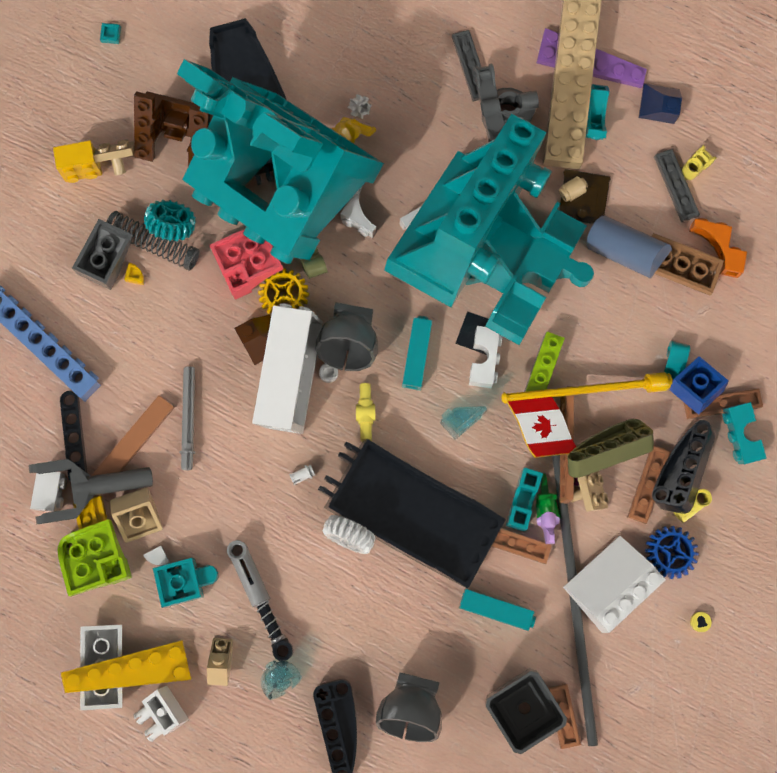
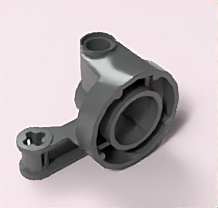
(491, 99)

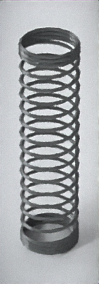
(188, 263)

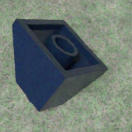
(660, 103)

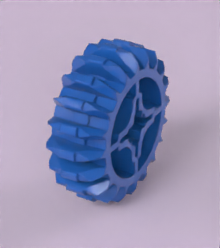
(675, 545)

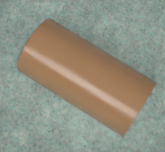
(690, 267)

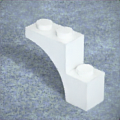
(353, 217)

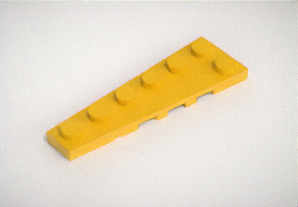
(145, 667)

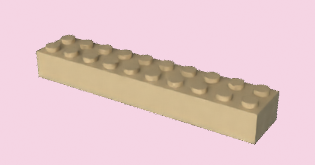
(572, 84)

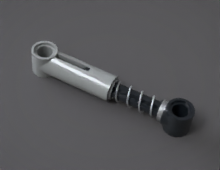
(259, 598)

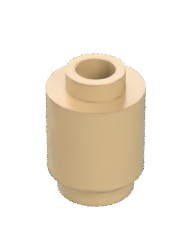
(573, 189)

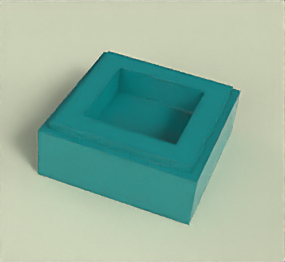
(110, 33)

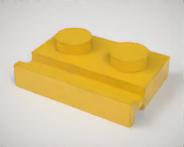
(92, 513)

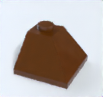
(254, 337)

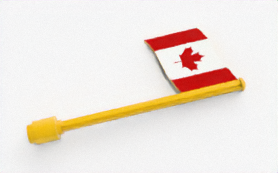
(543, 422)

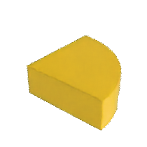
(134, 274)

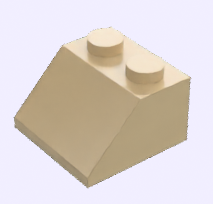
(135, 514)

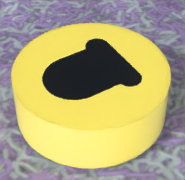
(700, 622)

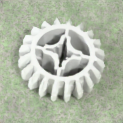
(349, 534)

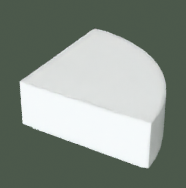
(157, 556)

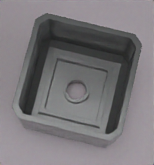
(527, 729)

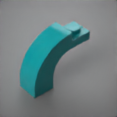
(596, 125)

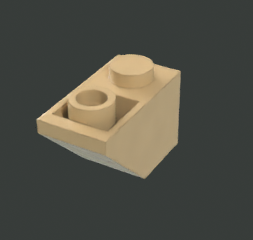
(219, 662)

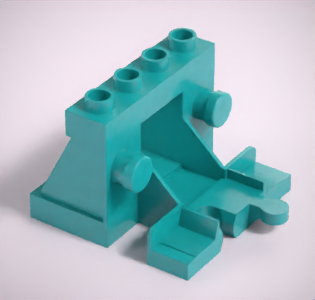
(311, 163)
(484, 231)

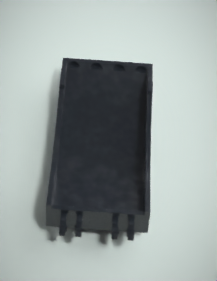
(413, 512)

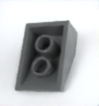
(103, 254)

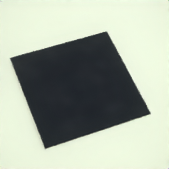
(467, 331)

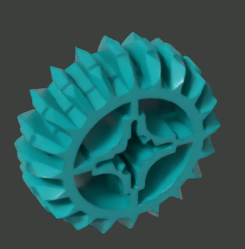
(169, 220)

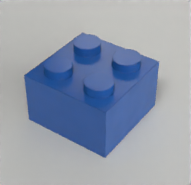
(698, 385)

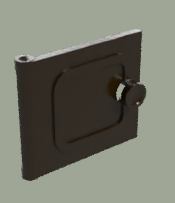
(591, 204)

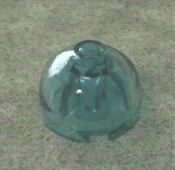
(278, 678)

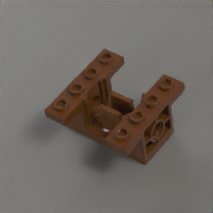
(160, 112)

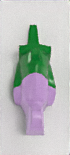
(547, 511)

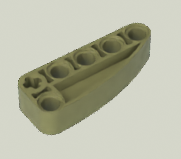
(611, 447)

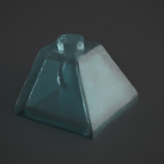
(461, 419)

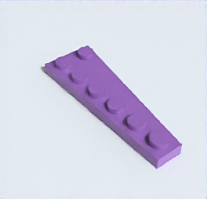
(605, 65)

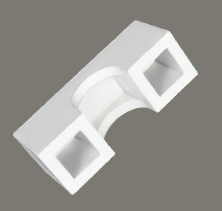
(484, 374)

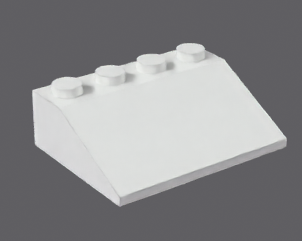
(614, 584)

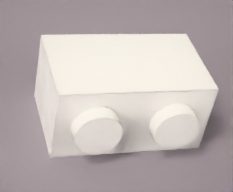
(48, 492)

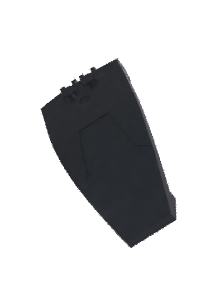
(240, 55)

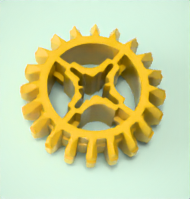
(288, 287)

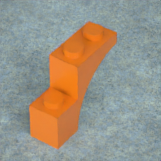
(719, 236)

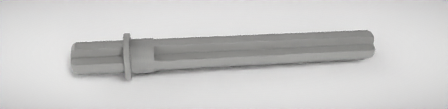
(188, 418)

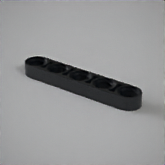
(76, 427)

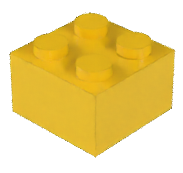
(77, 161)

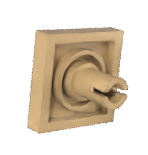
(115, 154)
(591, 492)

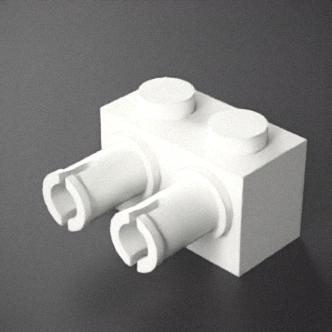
(165, 712)

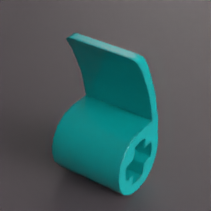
(677, 358)

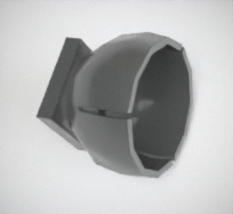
(351, 332)
(413, 703)

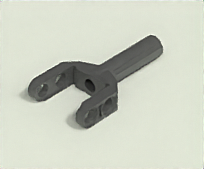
(86, 486)

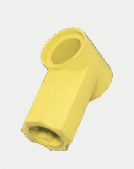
(697, 506)

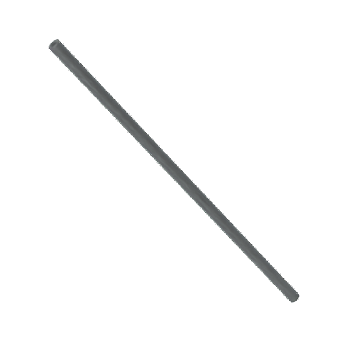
(576, 613)

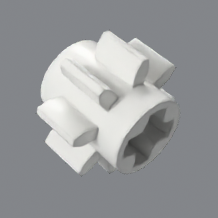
(359, 106)

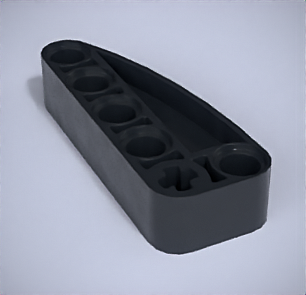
(677, 470)
(343, 721)

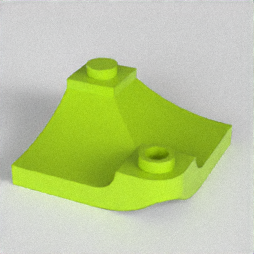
(92, 559)

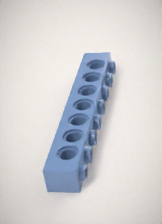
(84, 387)

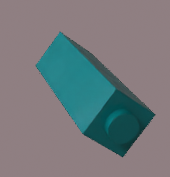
(417, 353)
(497, 610)

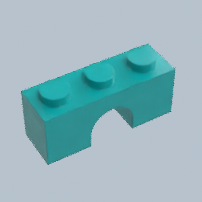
(736, 419)
(523, 499)

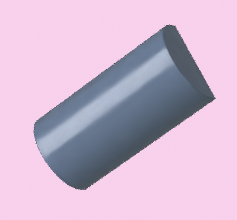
(627, 246)

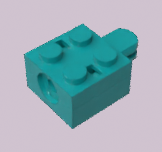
(183, 581)

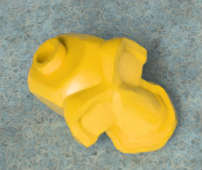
(351, 129)

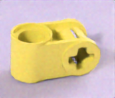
(699, 161)

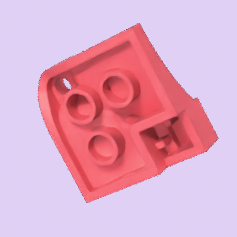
(244, 262)

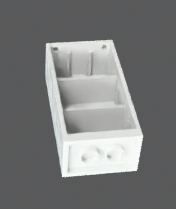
(287, 369)

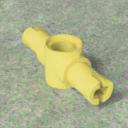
(365, 412)

